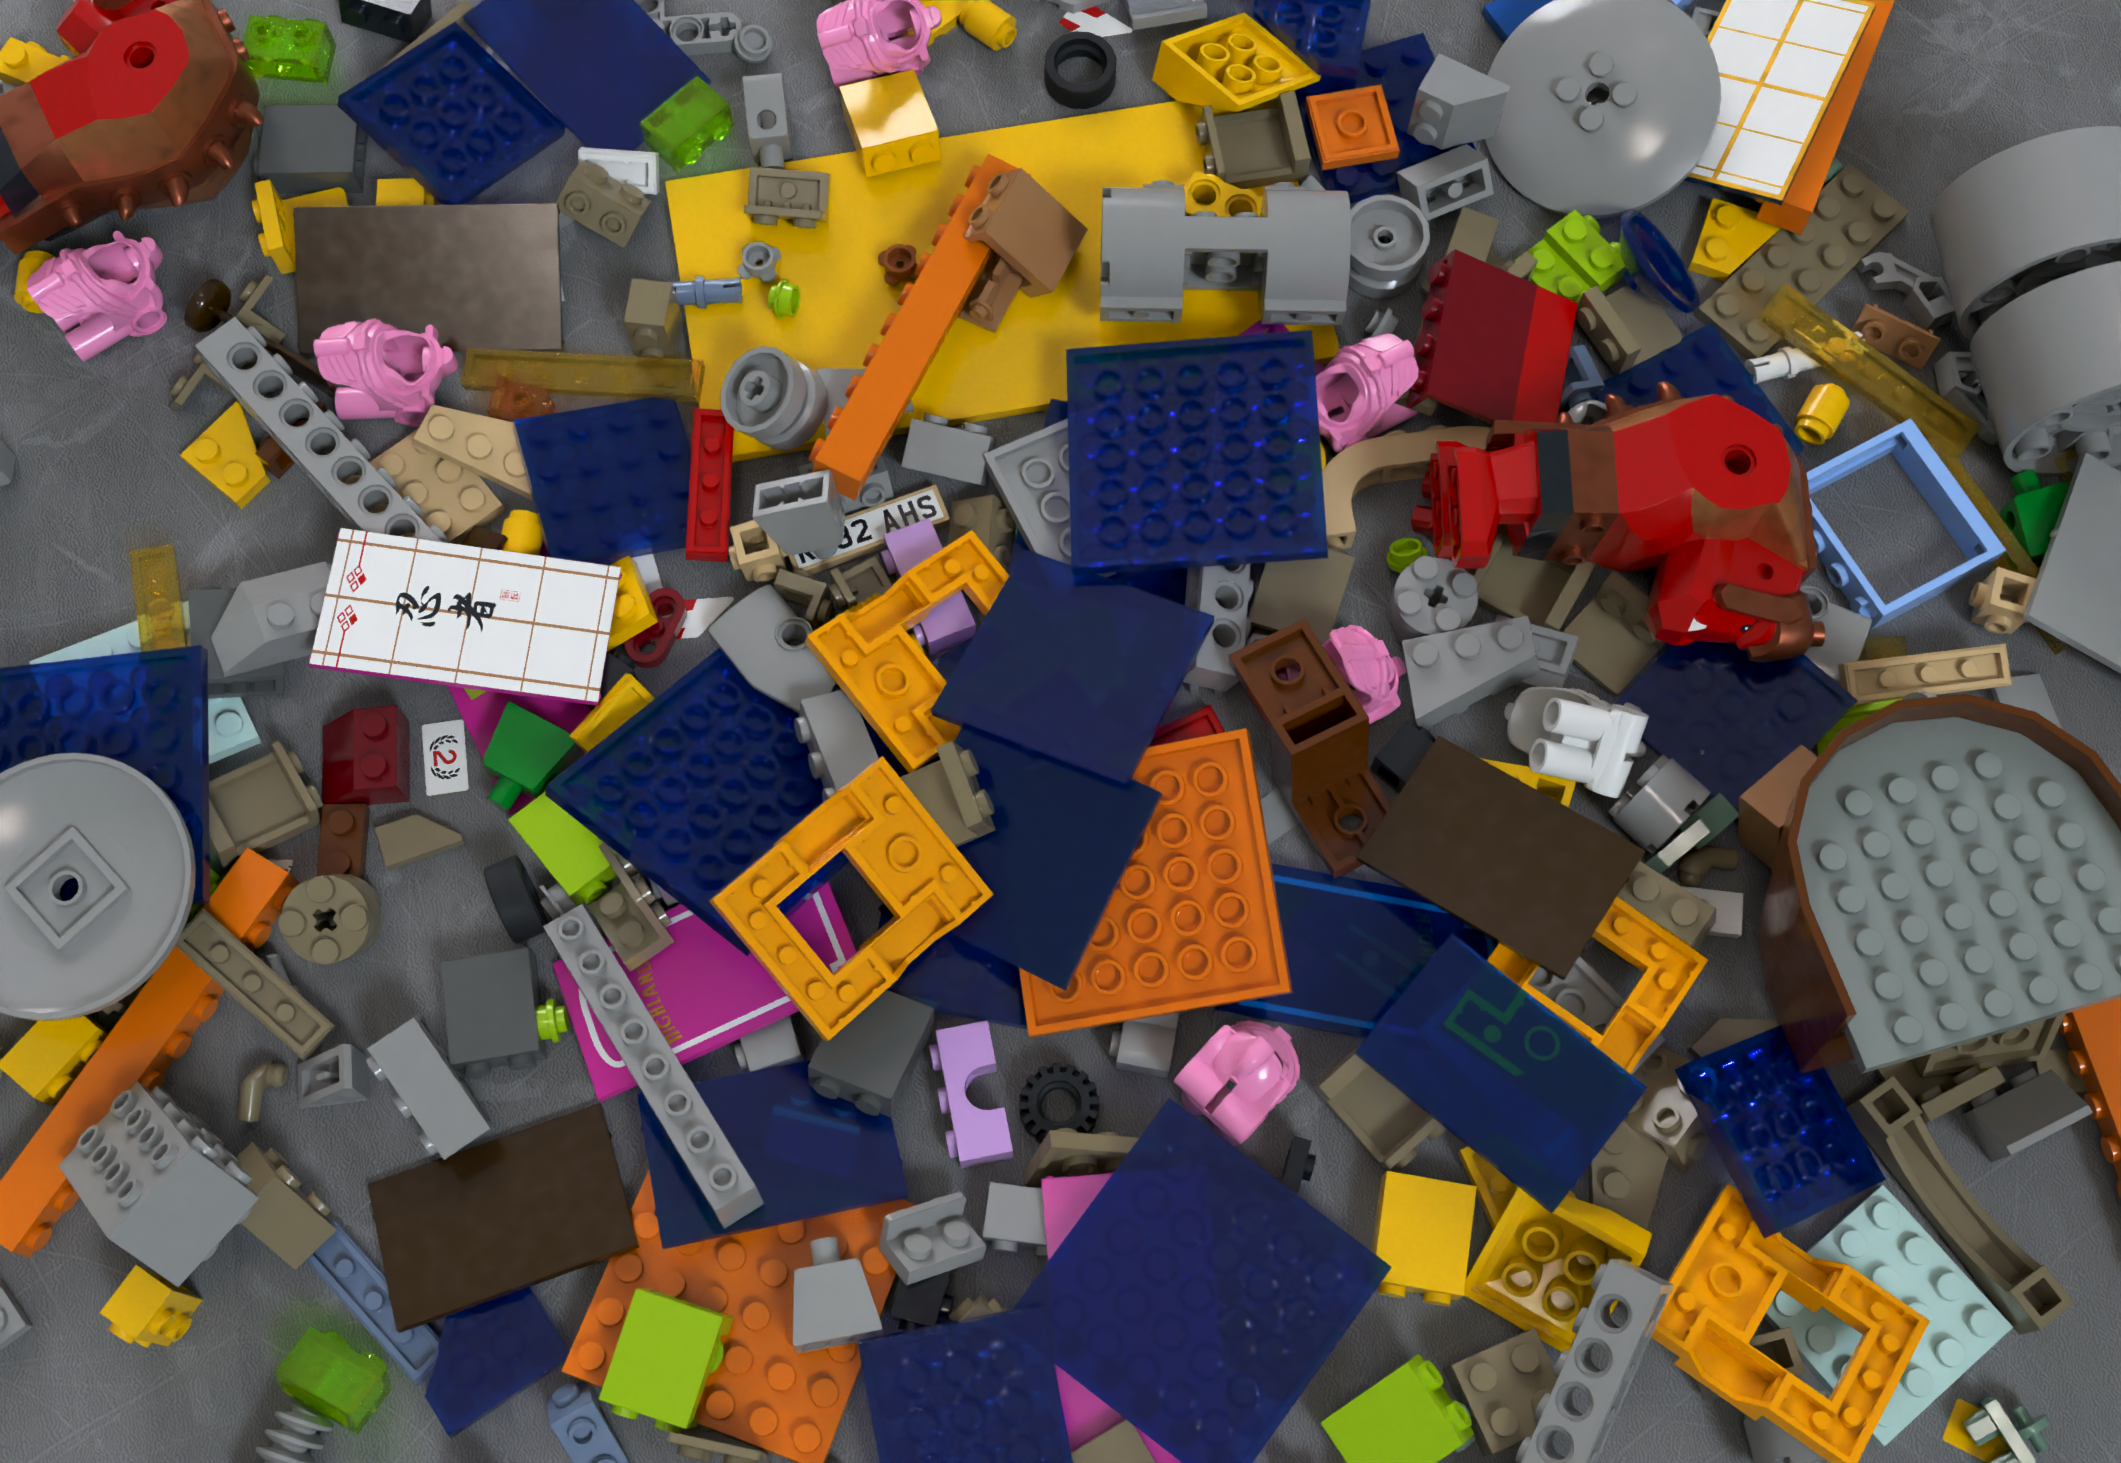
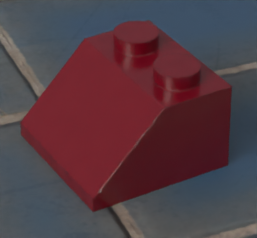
(367, 757)

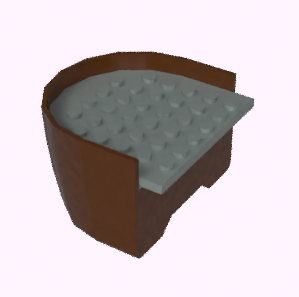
(1942, 884)

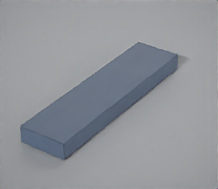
(366, 1294)

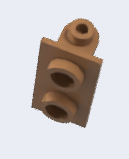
(992, 294)
(1895, 336)

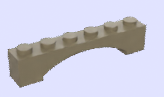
(2010, 1277)

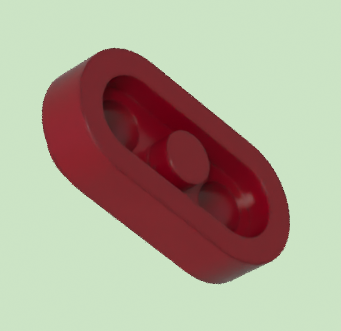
(661, 633)

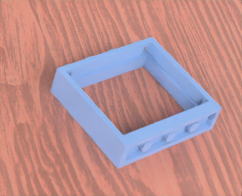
(1941, 494)

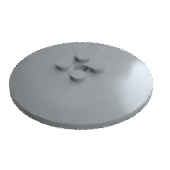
(1633, 144)
(133, 874)

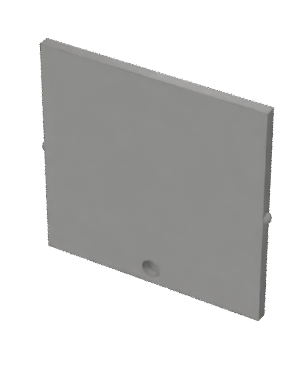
(2081, 571)

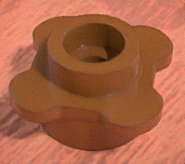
(895, 255)

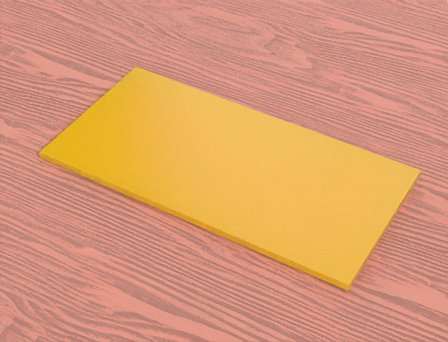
(844, 287)

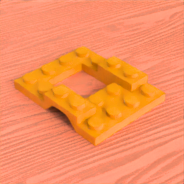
(885, 668)
(901, 859)
(1667, 975)
(1721, 1299)

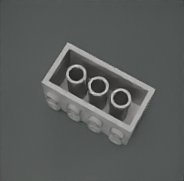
(159, 1182)

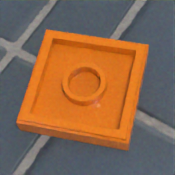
(1351, 127)

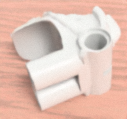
(1577, 736)

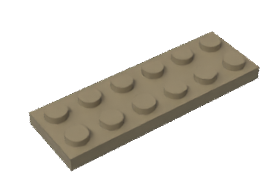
(1843, 228)

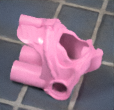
(863, 39)
(104, 291)
(386, 368)
(1361, 387)
(1365, 666)
(1256, 1061)

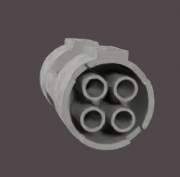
(1289, 254)

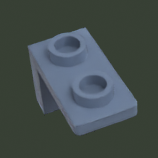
(581, 1426)

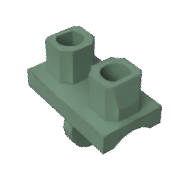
(1993, 1422)

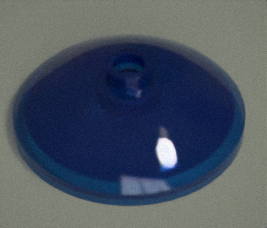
(1655, 264)

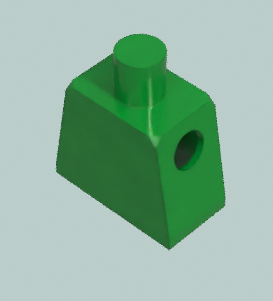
(2033, 513)
(526, 755)

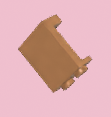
(1027, 230)

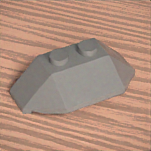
(271, 619)

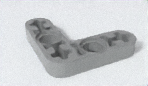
(700, 45)

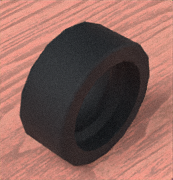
(1080, 45)
(515, 899)

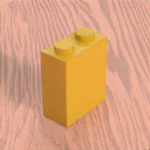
(890, 123)
(1423, 1236)

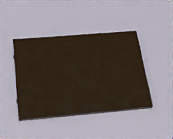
(1501, 857)
(501, 1217)

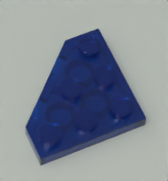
(1320, 32)
(491, 1357)

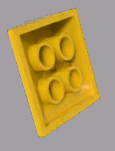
(1229, 65)
(1543, 1263)

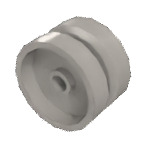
(1386, 246)
(773, 398)

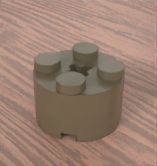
(306, 918)

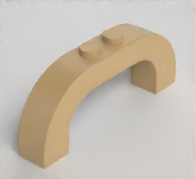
(1382, 460)

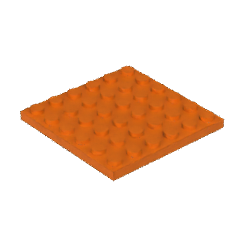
(1193, 908)
(762, 1386)

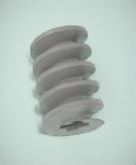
(295, 1436)

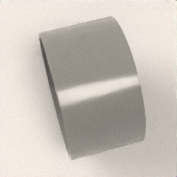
(2029, 219)
(2055, 371)

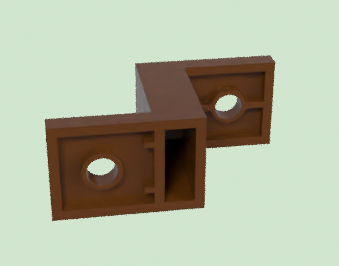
(1315, 741)

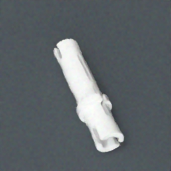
(1783, 364)

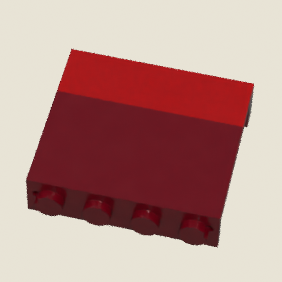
(1491, 343)

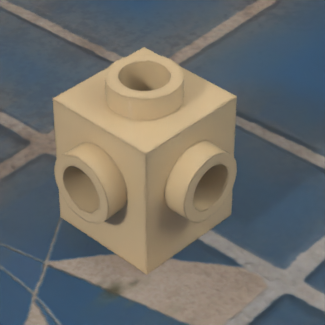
(755, 553)
(2001, 600)

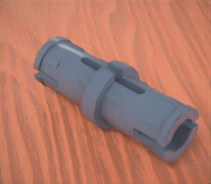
(704, 292)

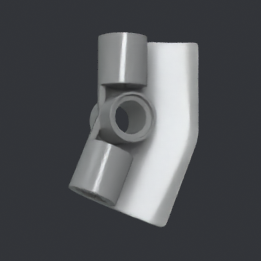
(1843, 633)
(755, 642)

